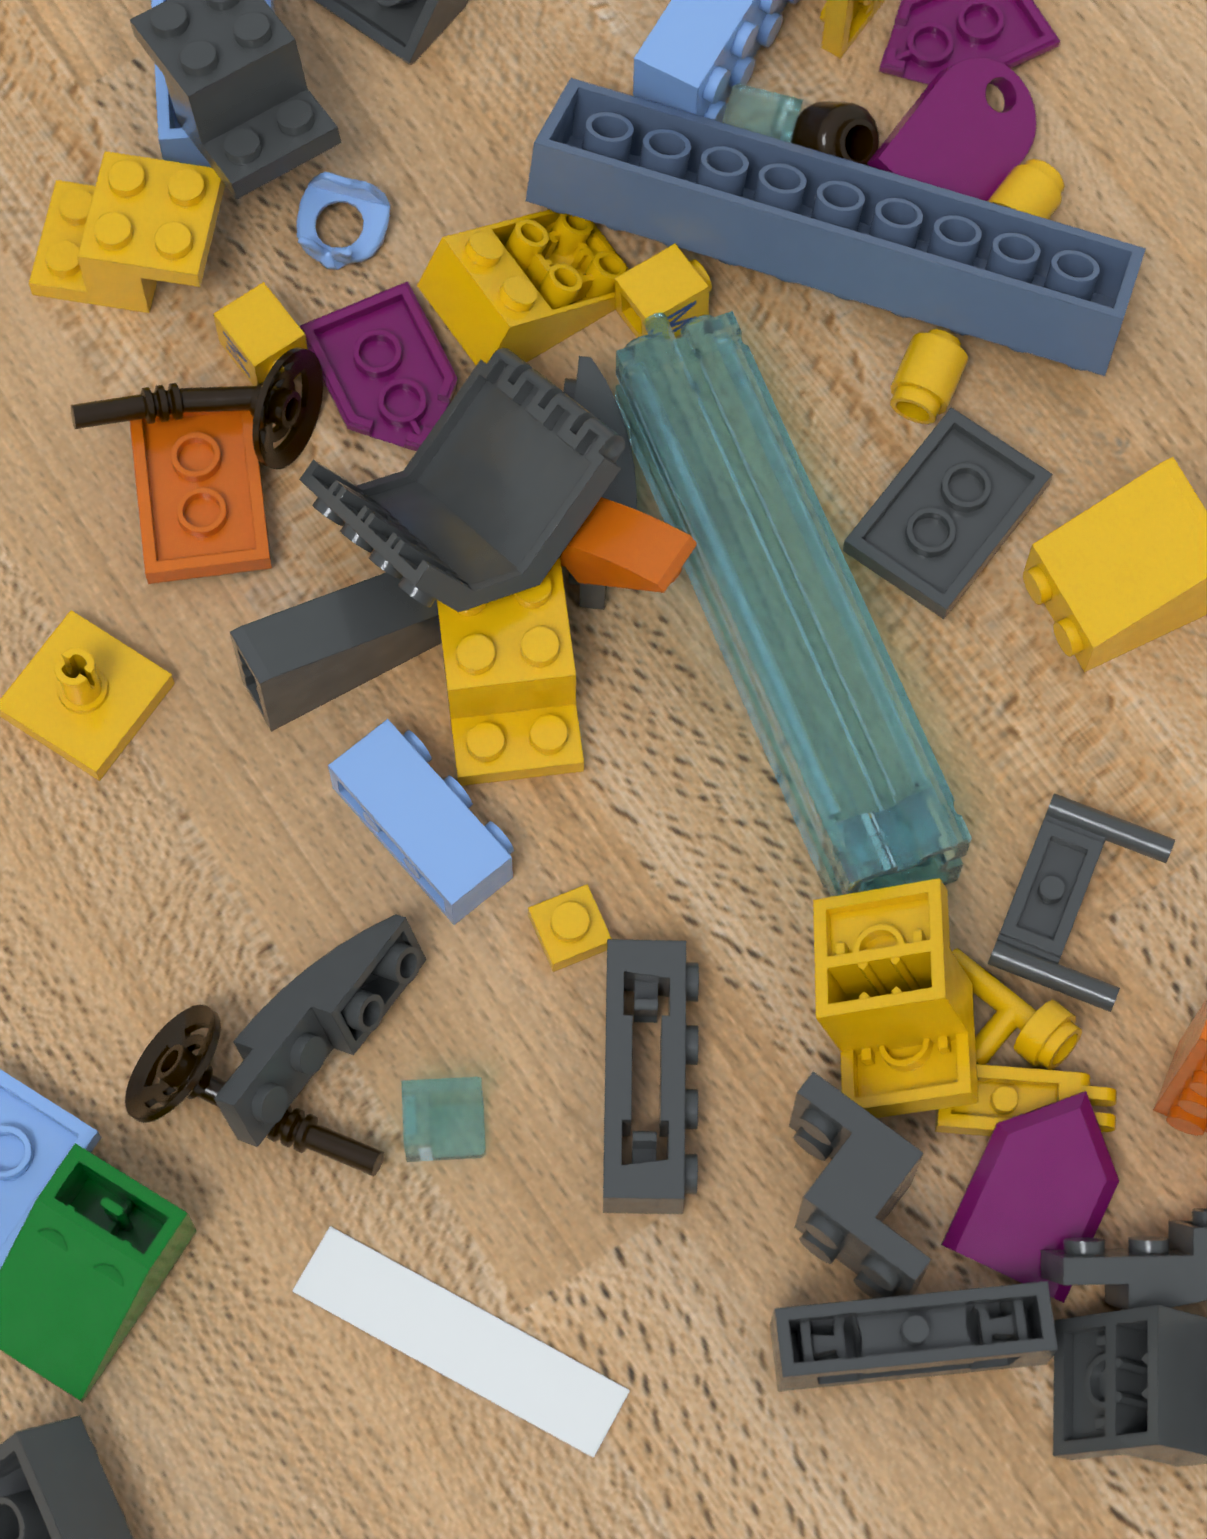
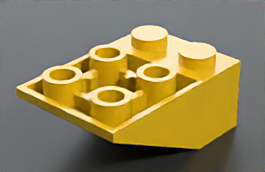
(522, 283)

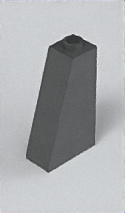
(331, 646)

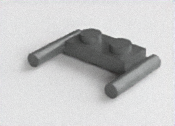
(1053, 893)

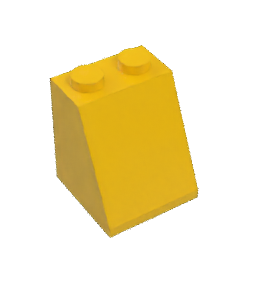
(1124, 568)

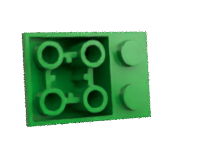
(85, 1270)

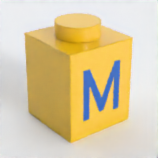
(663, 285)
(257, 332)

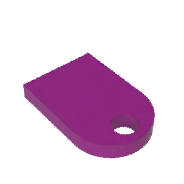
(956, 136)

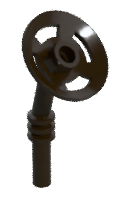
(269, 403)
(180, 1070)

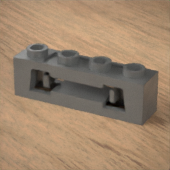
(649, 971)
(913, 1336)

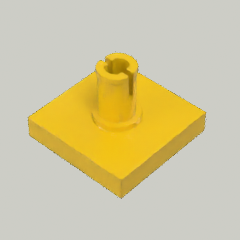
(85, 695)

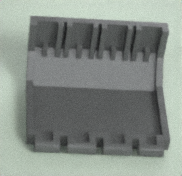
(485, 492)

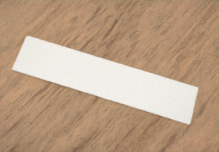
(461, 1341)

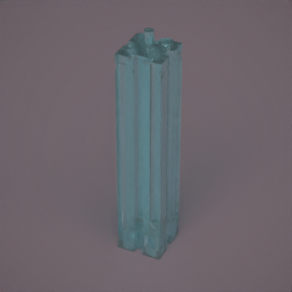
(787, 611)

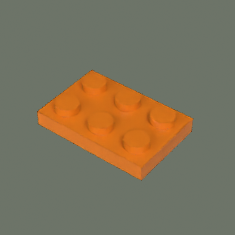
(199, 496)

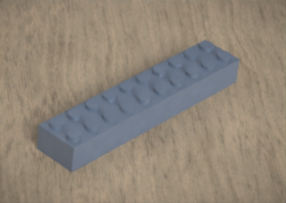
(834, 225)

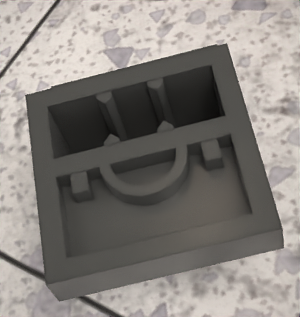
(236, 87)
(856, 1190)
(1131, 1386)

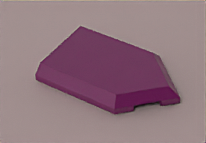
(943, 32)
(384, 366)
(1034, 1187)

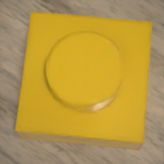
(569, 927)

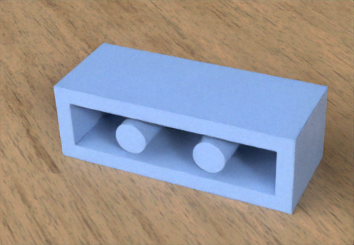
(423, 820)

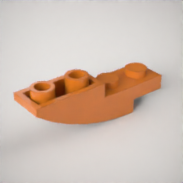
(626, 549)

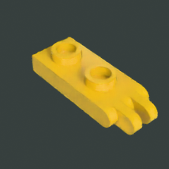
(1015, 1091)

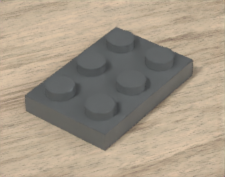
(947, 513)

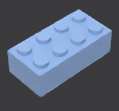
(704, 51)

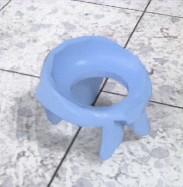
(331, 189)

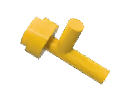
(1045, 1033)

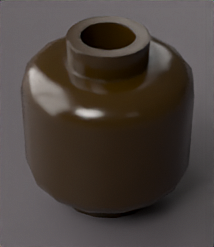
(838, 130)

